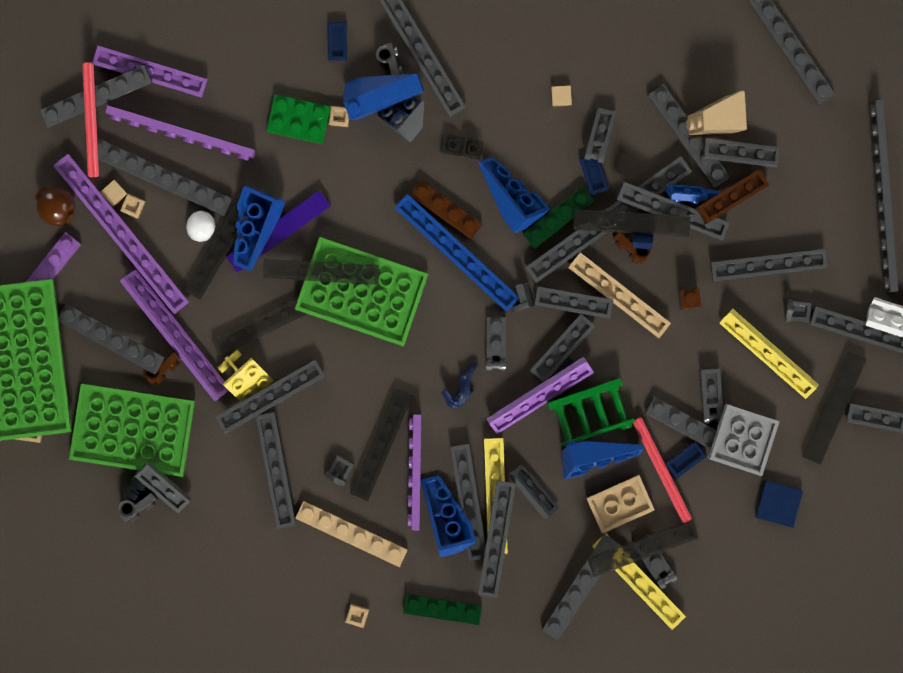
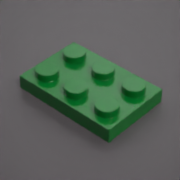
(298, 119)

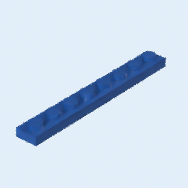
(457, 253)

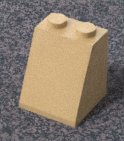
(720, 117)

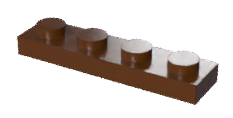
(732, 196)
(445, 209)

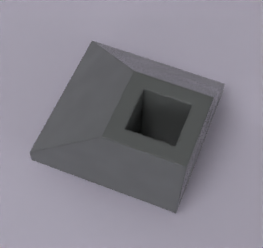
(405, 117)

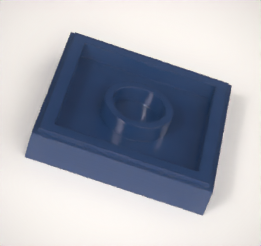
(779, 504)

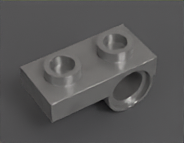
(391, 61)
(146, 503)

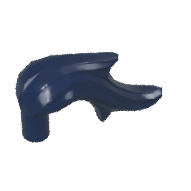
(464, 390)

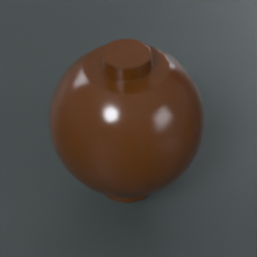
(55, 205)

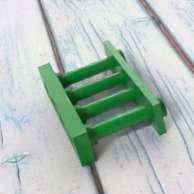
(594, 394)

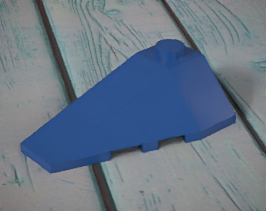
(375, 93)
(515, 202)
(256, 221)
(583, 456)
(449, 523)

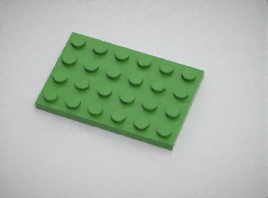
(372, 309)
(131, 429)

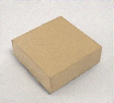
(561, 96)
(338, 116)
(113, 193)
(132, 206)
(357, 615)

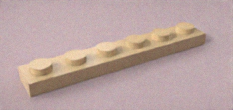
(622, 296)
(351, 533)

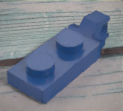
(689, 193)

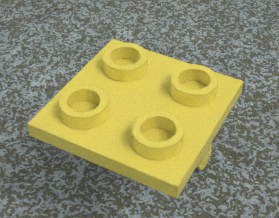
(247, 379)

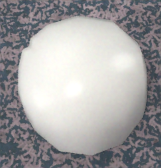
(200, 226)

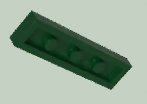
(558, 217)
(442, 609)

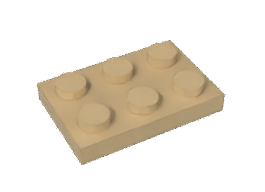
(620, 504)

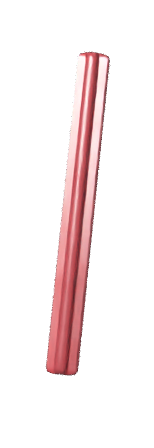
(90, 119)
(662, 470)

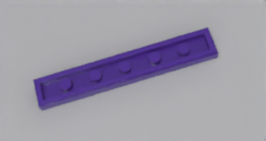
(292, 222)

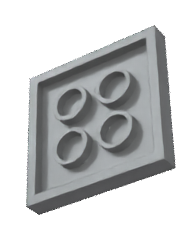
(743, 440)

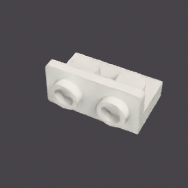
(885, 316)

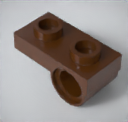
(623, 243)
(169, 364)

